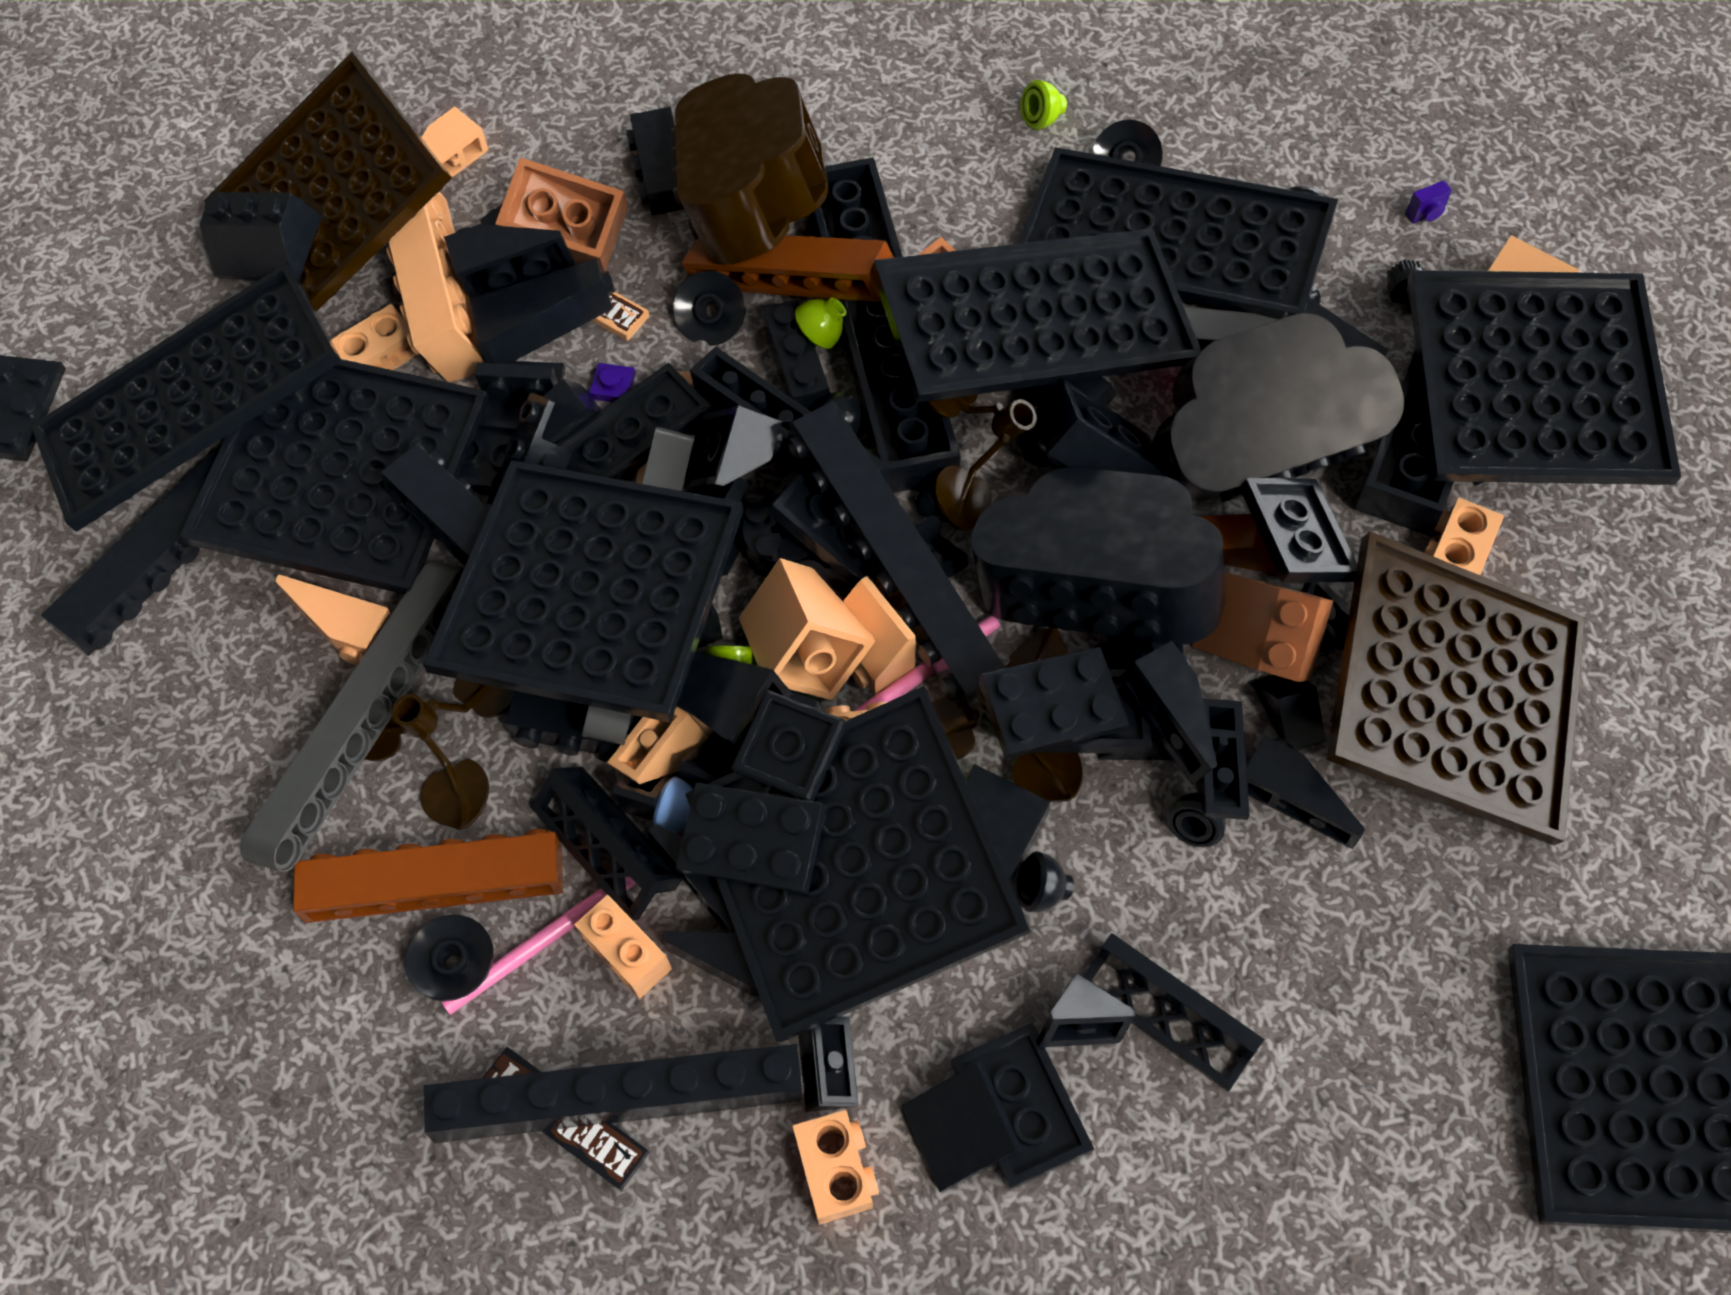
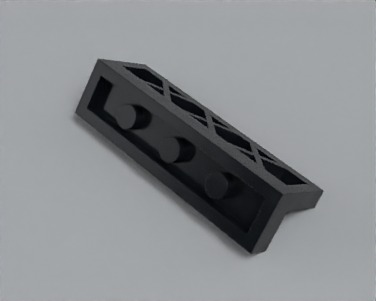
(614, 830)
(1186, 1003)

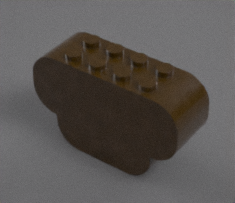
(746, 164)

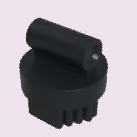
(1398, 281)

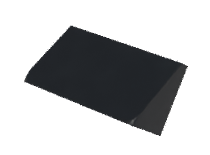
(828, 1066)

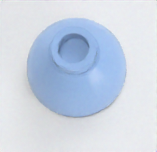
(672, 806)

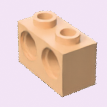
(377, 340)
(1465, 548)
(623, 946)
(825, 1169)

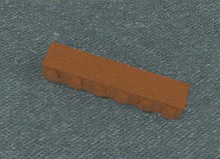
(803, 268)
(428, 876)

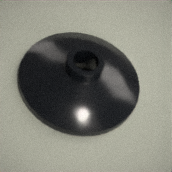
(1127, 137)
(692, 303)
(435, 944)

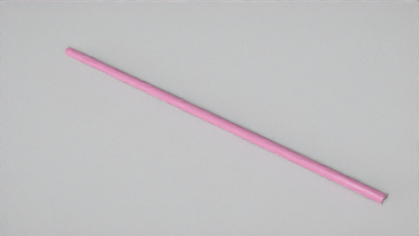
(566, 921)

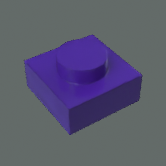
(1428, 202)
(611, 382)

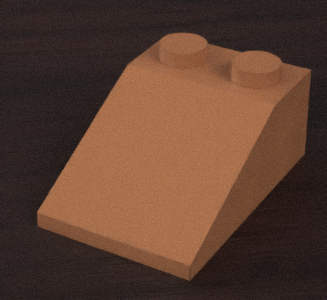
(556, 200)
(1269, 628)

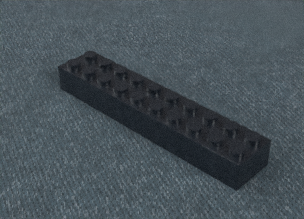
(901, 433)

